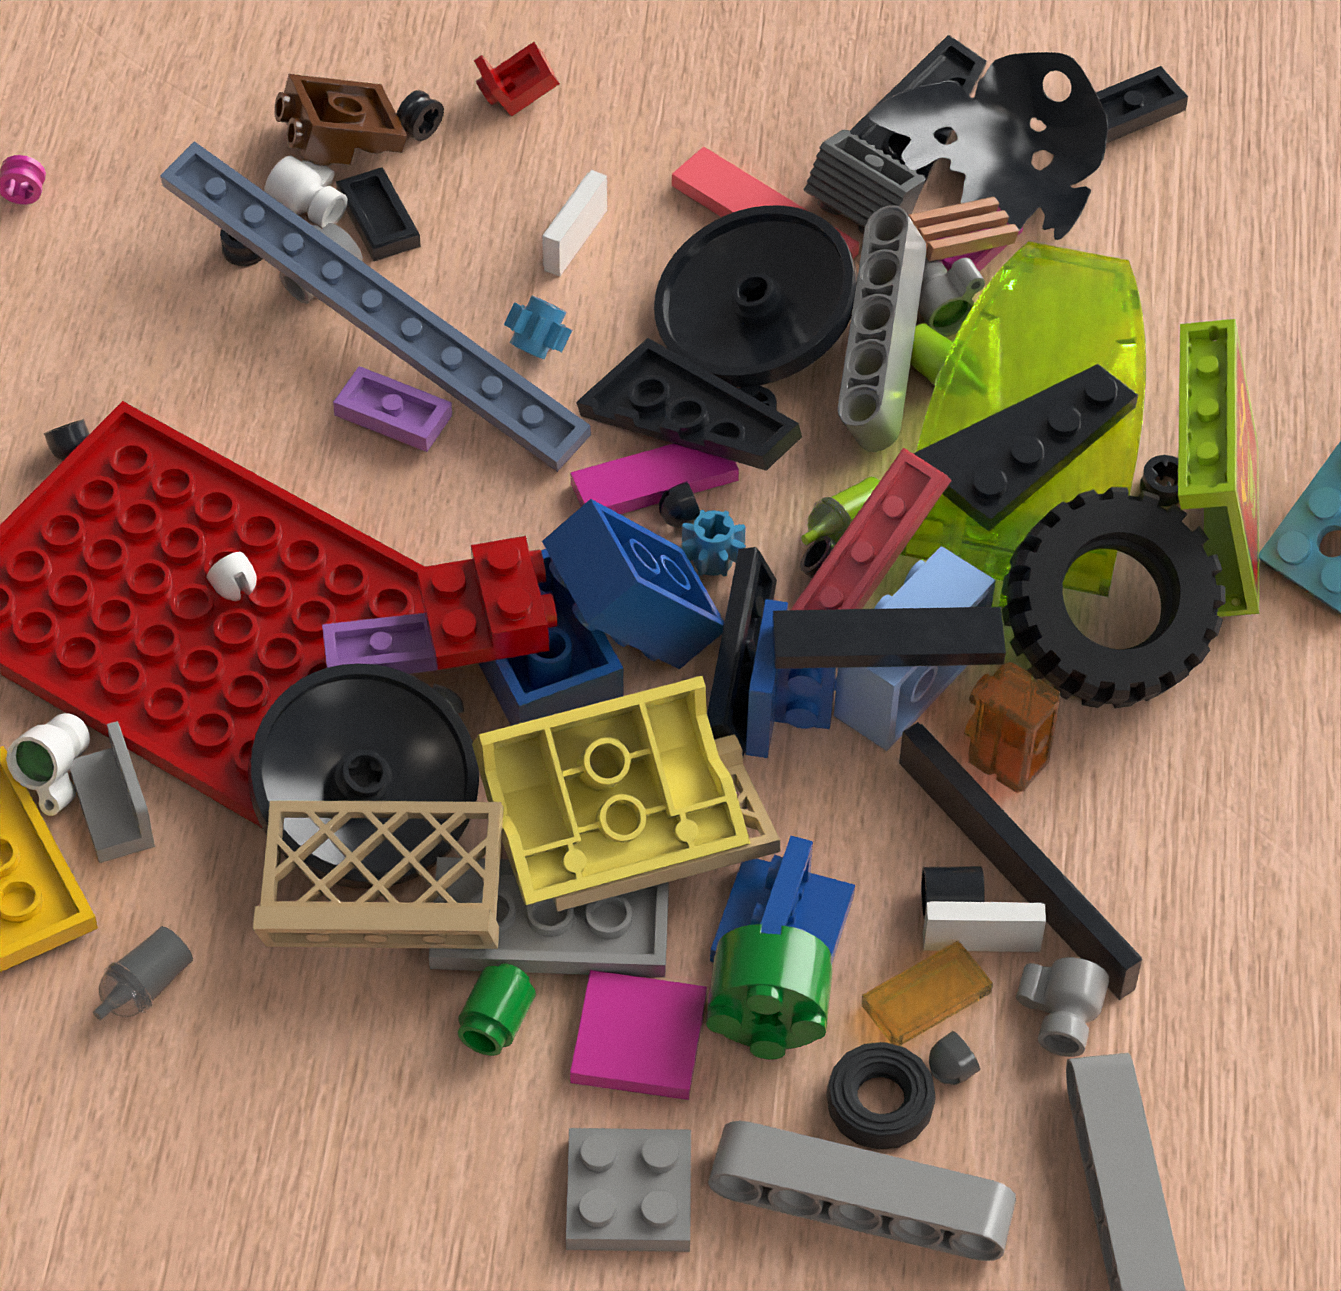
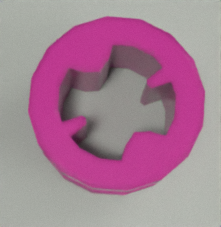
(21, 179)

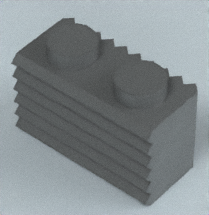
(860, 179)

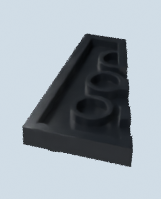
(945, 62)
(690, 407)
(1024, 446)

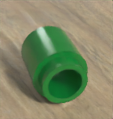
(495, 1009)

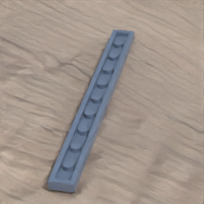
(377, 306)

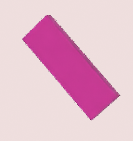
(645, 476)

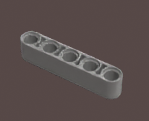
(882, 329)
(1122, 1174)
(863, 1190)

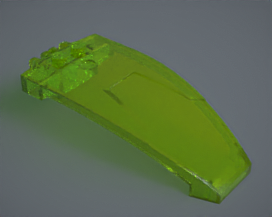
(1031, 328)

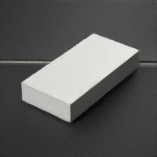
(574, 223)
(984, 926)

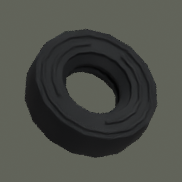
(876, 1129)

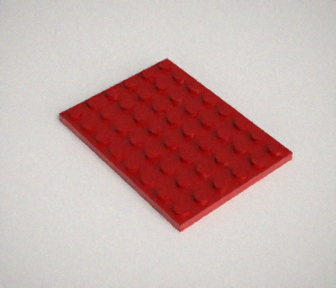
(117, 610)

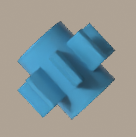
(538, 327)
(713, 542)

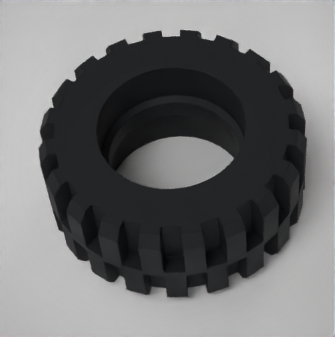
(1168, 553)

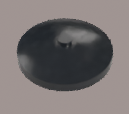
(757, 294)
(362, 738)

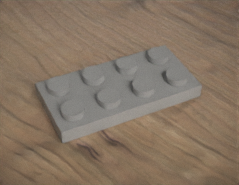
(607, 935)

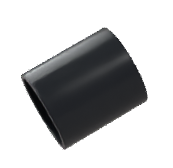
(952, 885)

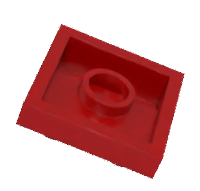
(487, 604)

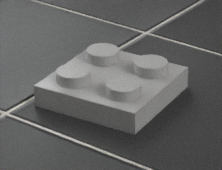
(628, 1189)

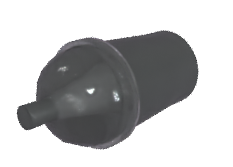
(142, 974)

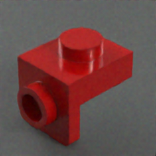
(517, 80)

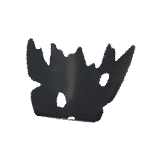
(997, 139)

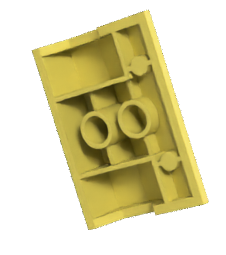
(610, 790)

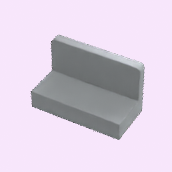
(112, 800)

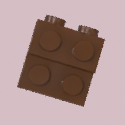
(336, 116)

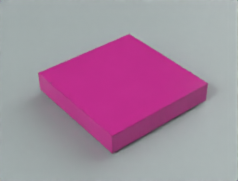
(638, 1035)

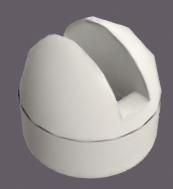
(233, 575)

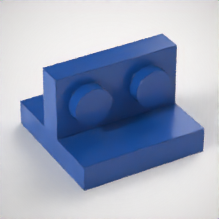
(784, 695)
(788, 896)

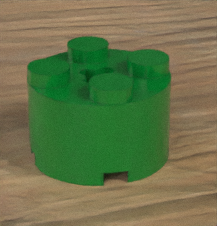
(770, 989)

